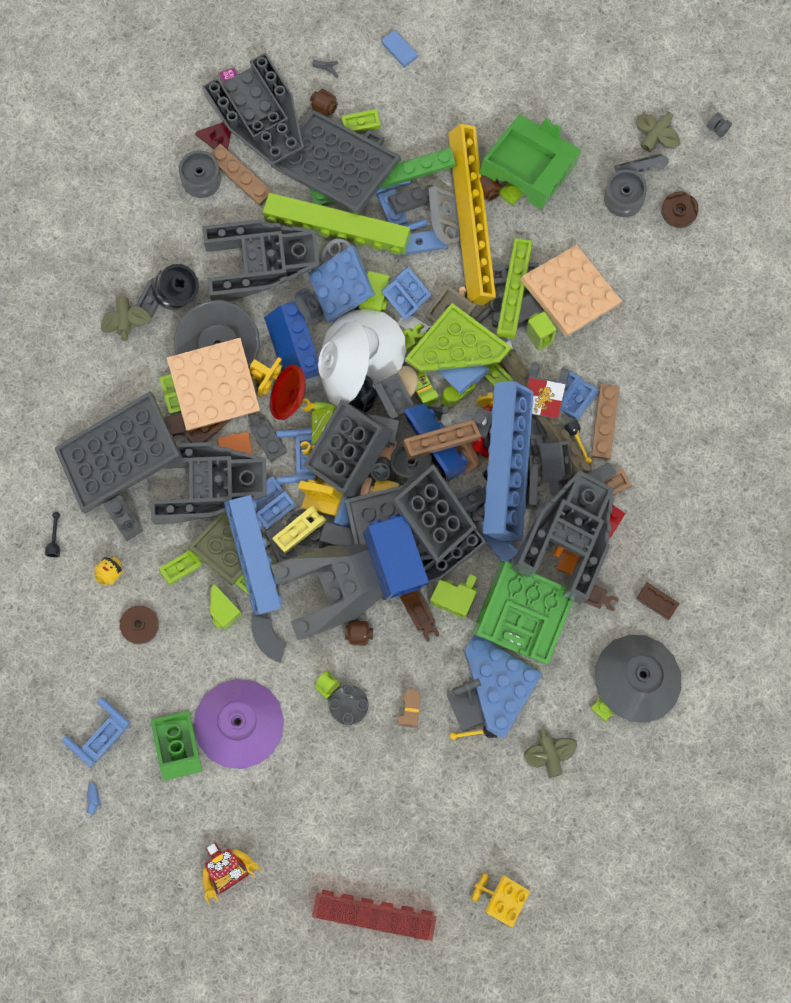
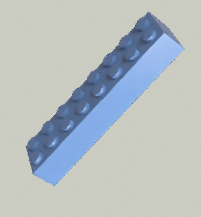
(508, 461)

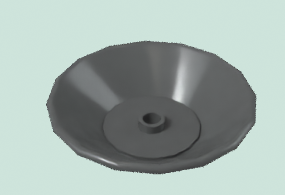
(214, 323)
(623, 687)

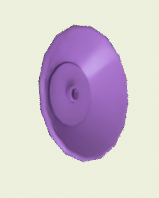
(244, 743)

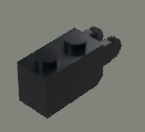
(366, 397)

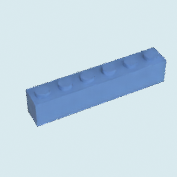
(252, 555)

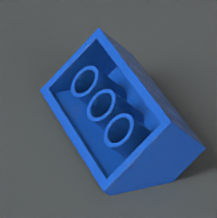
(292, 339)
(423, 421)

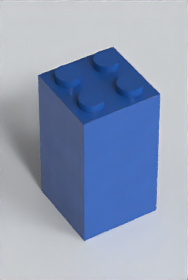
(395, 556)

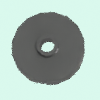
(309, 305)

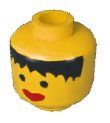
(108, 571)

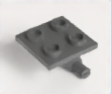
(466, 704)

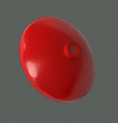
(288, 392)

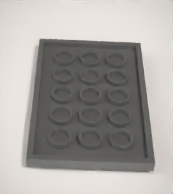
(339, 162)
(117, 452)

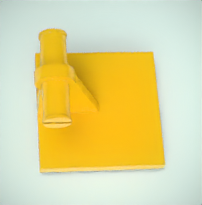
(505, 901)

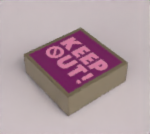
(227, 74)

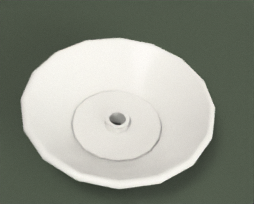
(385, 341)
(344, 362)

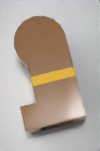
(412, 704)

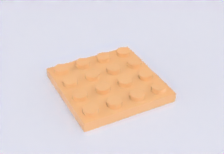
(571, 290)
(213, 384)

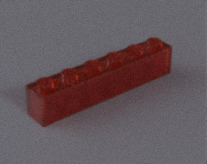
(374, 916)

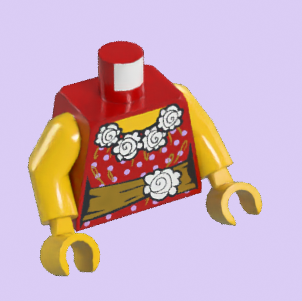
(225, 870)

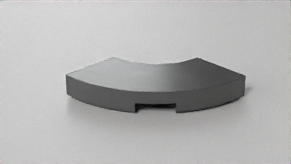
(266, 639)

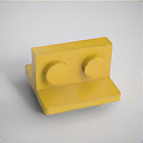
(263, 374)
(321, 496)

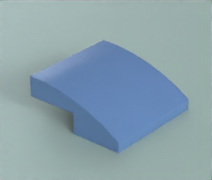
(406, 293)
(463, 378)
(577, 396)
(273, 506)

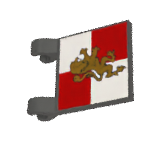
(547, 393)

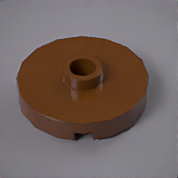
(682, 201)
(144, 633)

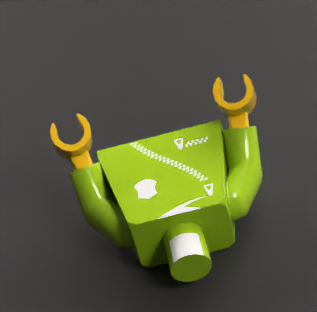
(320, 418)

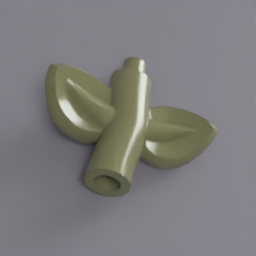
(657, 131)
(124, 317)
(550, 753)

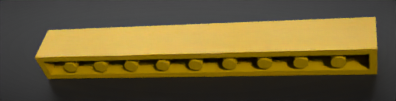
(472, 215)

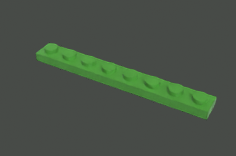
(407, 171)

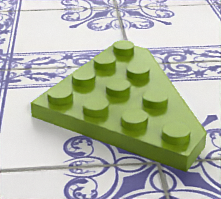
(457, 343)

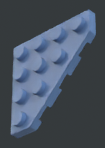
(504, 684)

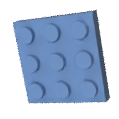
(341, 284)

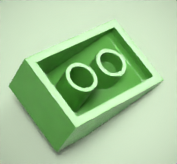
(176, 745)

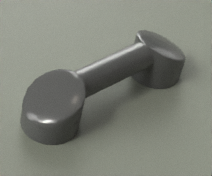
(492, 306)

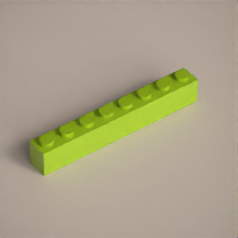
(337, 224)

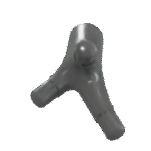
(326, 65)
(440, 411)

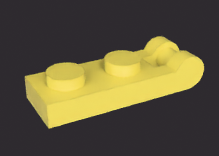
(298, 529)

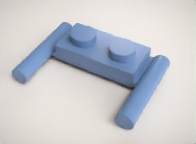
(399, 219)
(303, 473)
(103, 737)

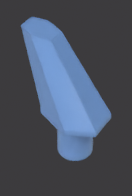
(92, 798)

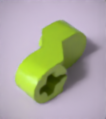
(451, 397)

